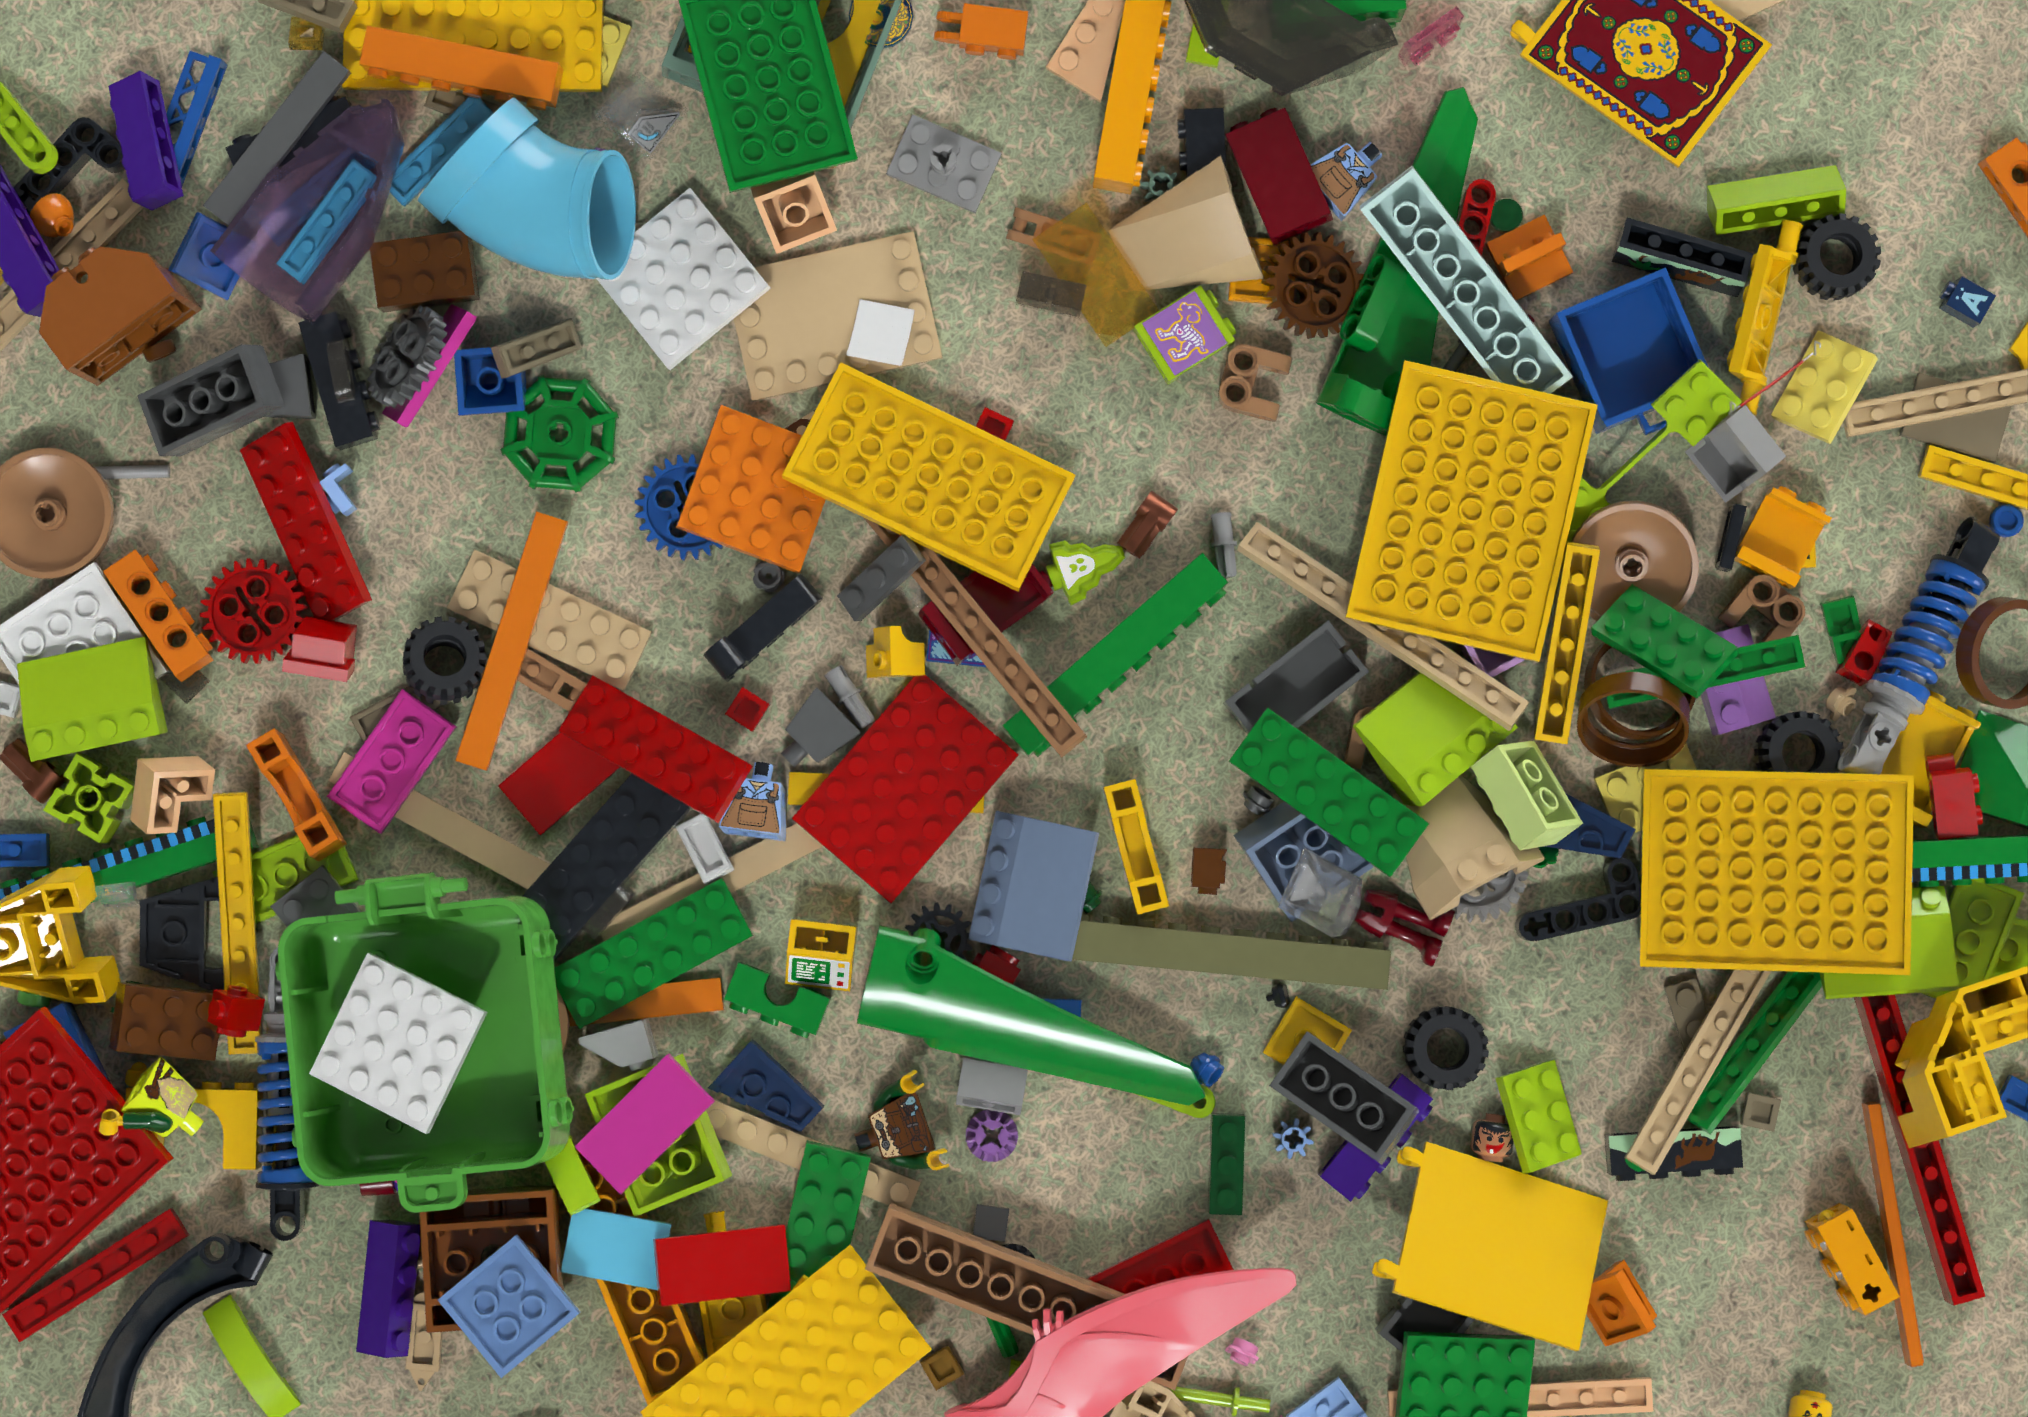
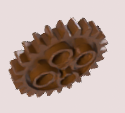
(1321, 257)

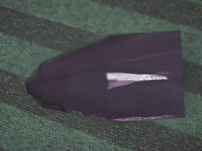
(292, 195)

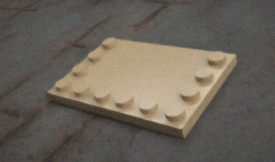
(807, 318)

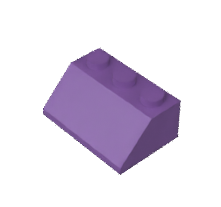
(1741, 702)

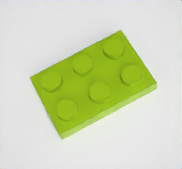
(1538, 1116)

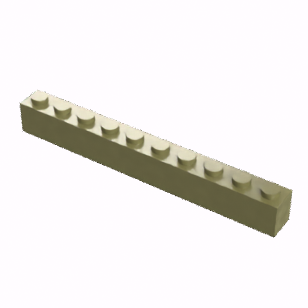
(1233, 954)

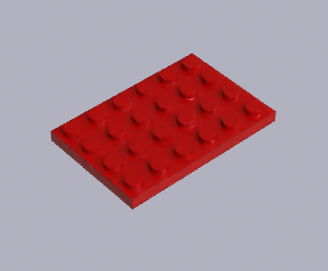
(905, 787)

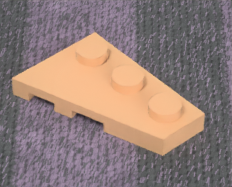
(1088, 47)

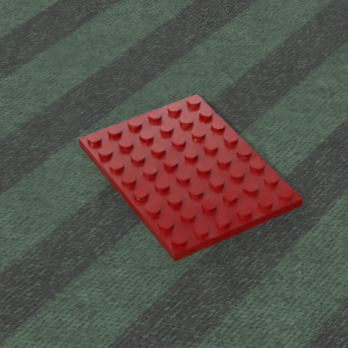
(54, 1162)

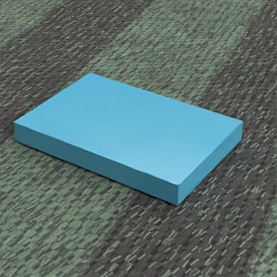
(613, 1247)

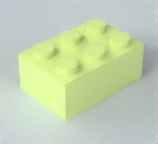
(1526, 795)

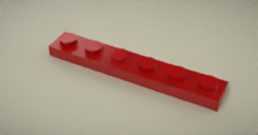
(95, 1274)

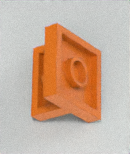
(1530, 257)
(1619, 1306)

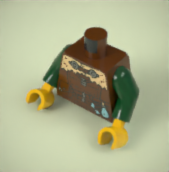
(901, 1128)

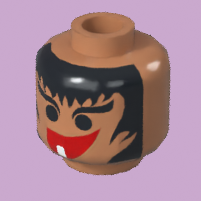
(1492, 1138)

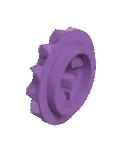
(975, 1134)

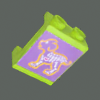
(1185, 333)

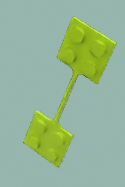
(1690, 408)

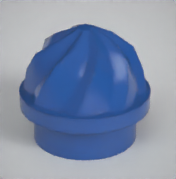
(1207, 1069)

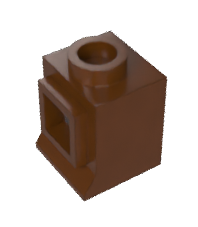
(1208, 870)

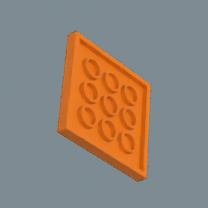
(742, 495)

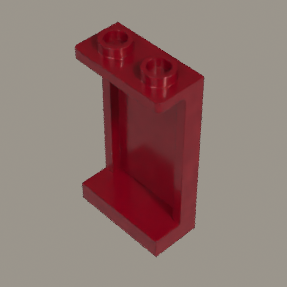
(1278, 175)
(998, 602)

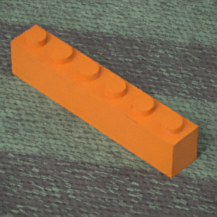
(461, 67)

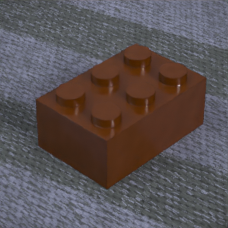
(424, 271)
(163, 1022)

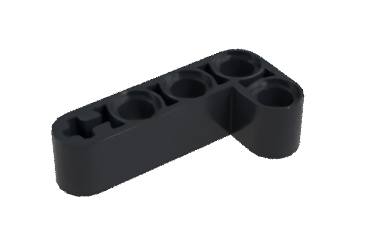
(82, 153)
(763, 627)
(1578, 908)

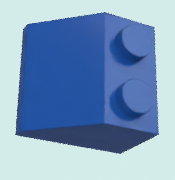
(481, 386)

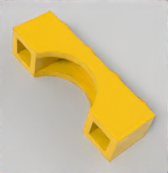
(1135, 846)

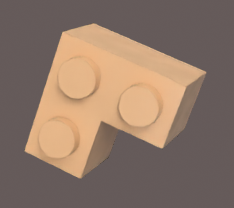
(162, 787)

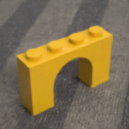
(238, 1116)

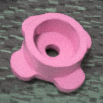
(1242, 1352)

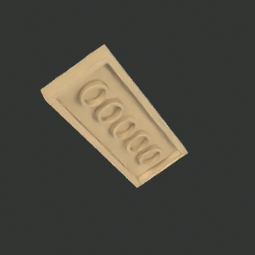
(565, 626)

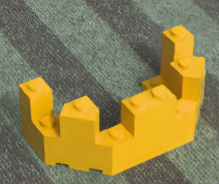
(1946, 1058)

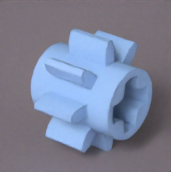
(1287, 1130)

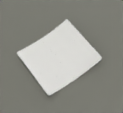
(880, 332)

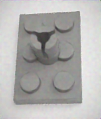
(943, 163)

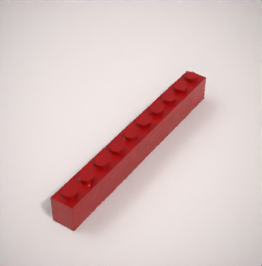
(1923, 1163)

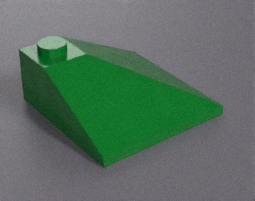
(2001, 761)

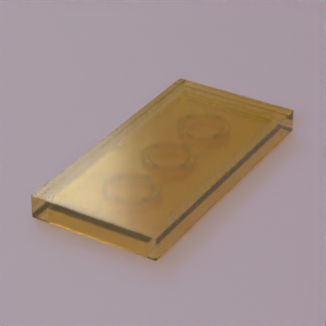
(1086, 254)

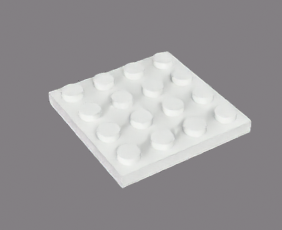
(683, 280)
(71, 618)
(398, 1043)

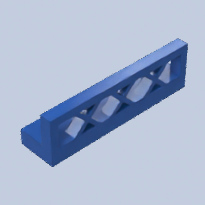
(200, 107)

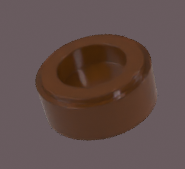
(159, 350)

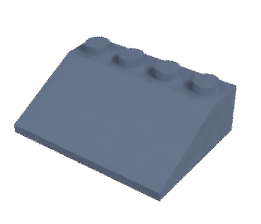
(1278, 840)
(1033, 886)

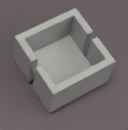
(1735, 454)

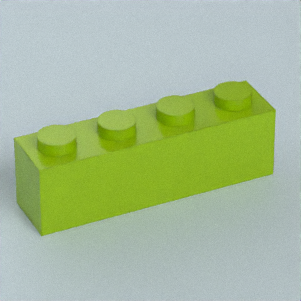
(1776, 198)

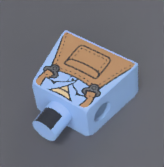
(1346, 176)
(757, 807)

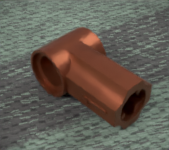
(1150, 520)
(37, 776)

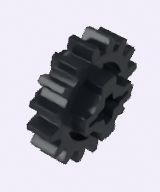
(952, 931)

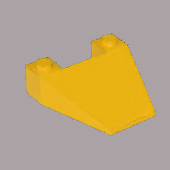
(42, 942)

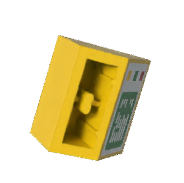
(820, 954)

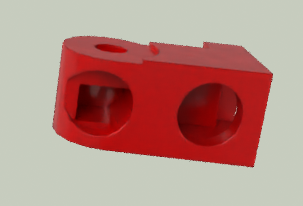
(1865, 653)

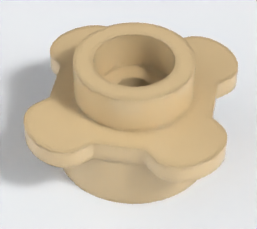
(1841, 702)

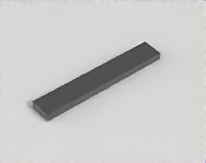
(277, 137)

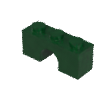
(1226, 1164)

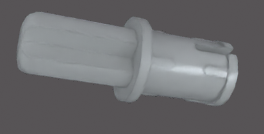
(1224, 544)
(849, 696)

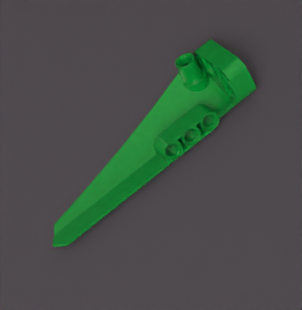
(1390, 311)
(970, 1012)

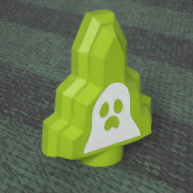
(1080, 567)

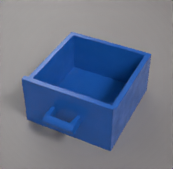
(1627, 348)

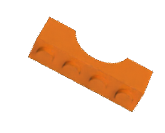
(292, 784)

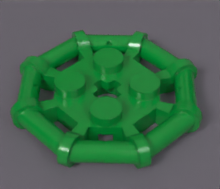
(573, 446)

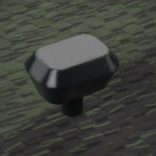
(1279, 995)

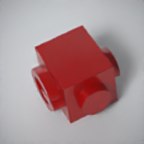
(999, 964)
(235, 1011)

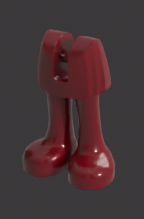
(1426, 945)

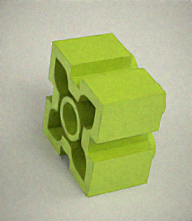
(72, 802)

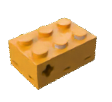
(1850, 1259)

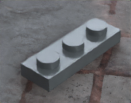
(881, 578)

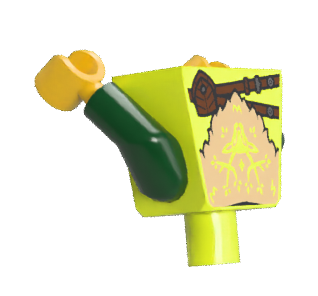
(156, 1103)

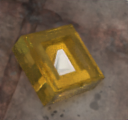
(305, 35)

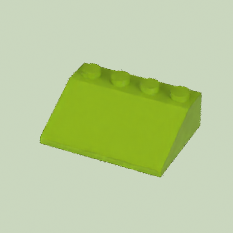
(90, 699)
(1426, 738)
(1931, 955)
(684, 1168)

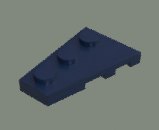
(1598, 833)
(766, 1085)

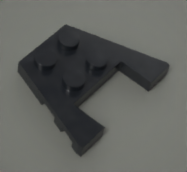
(176, 934)

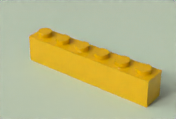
(1566, 642)

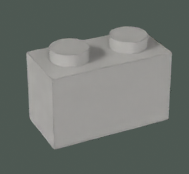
(991, 1086)

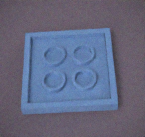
(509, 1306)

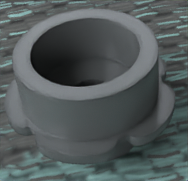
(761, 581)
(1257, 800)

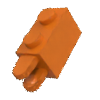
(986, 30)

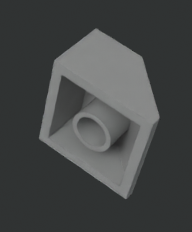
(624, 1045)

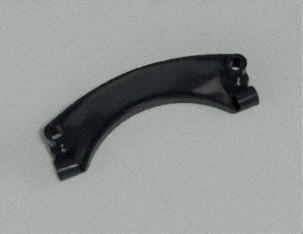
(172, 1293)

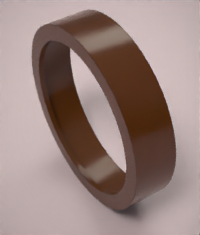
(1969, 648)
(1611, 724)
(1633, 753)

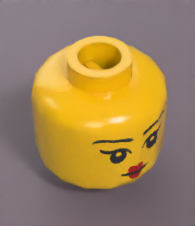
(1810, 1405)

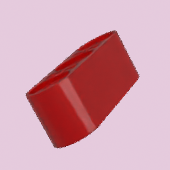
(1477, 211)

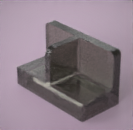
(1051, 295)

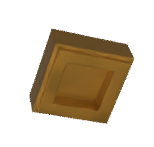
(942, 1367)

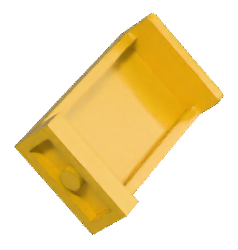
(1934, 732)

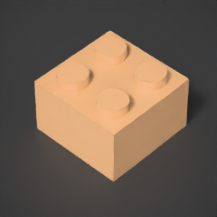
(794, 211)

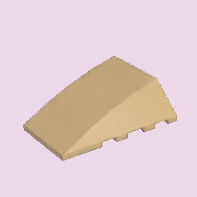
(1189, 235)

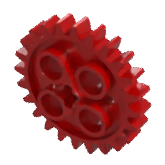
(230, 628)

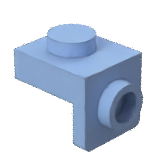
(336, 496)

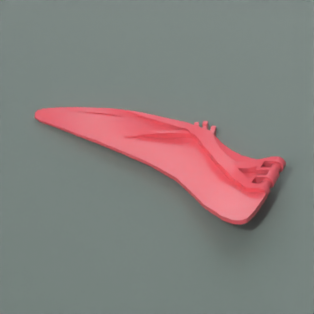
(1124, 1343)

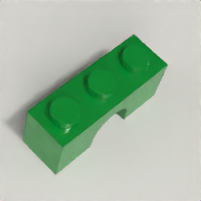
(748, 992)

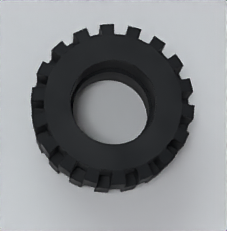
(1859, 242)
(444, 634)
(1810, 724)
(1471, 1061)

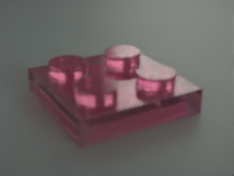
(1441, 31)

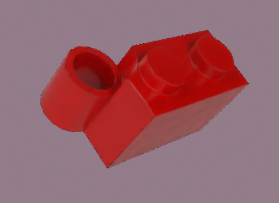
(1952, 798)

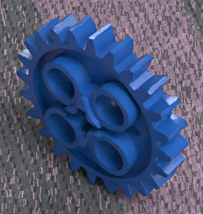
(660, 519)

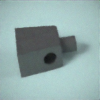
(295, 387)
(818, 730)

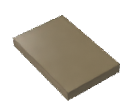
(1970, 434)

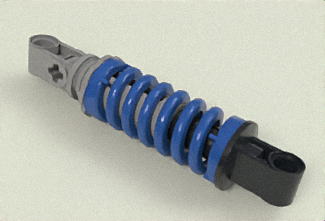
(1918, 645)
(285, 1177)

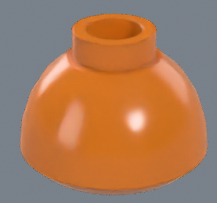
(53, 215)

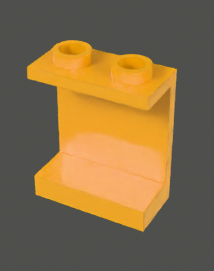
(1781, 536)

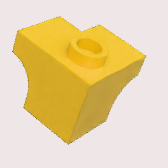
(894, 655)

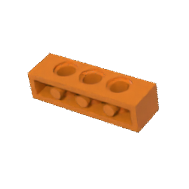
(1998, 171)
(125, 577)

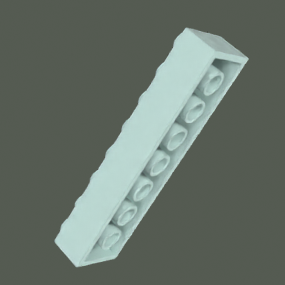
(1463, 285)

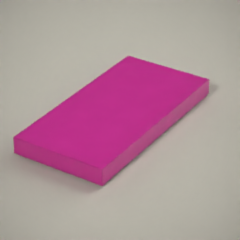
(458, 325)
(391, 761)
(644, 1123)

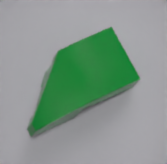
(1841, 625)

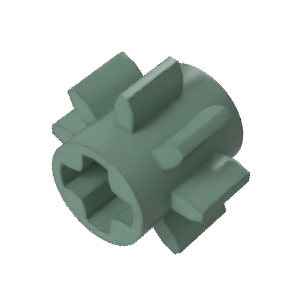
(1161, 177)

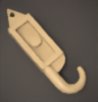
(424, 1347)

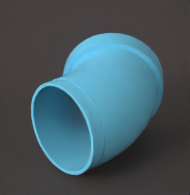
(538, 198)

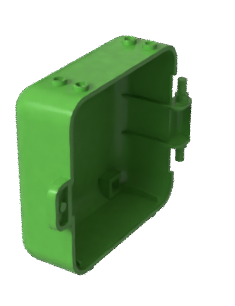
(511, 1089)

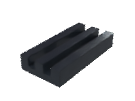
(1730, 537)

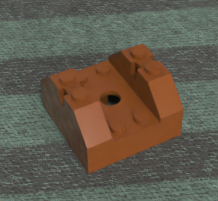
(113, 314)
(457, 1237)

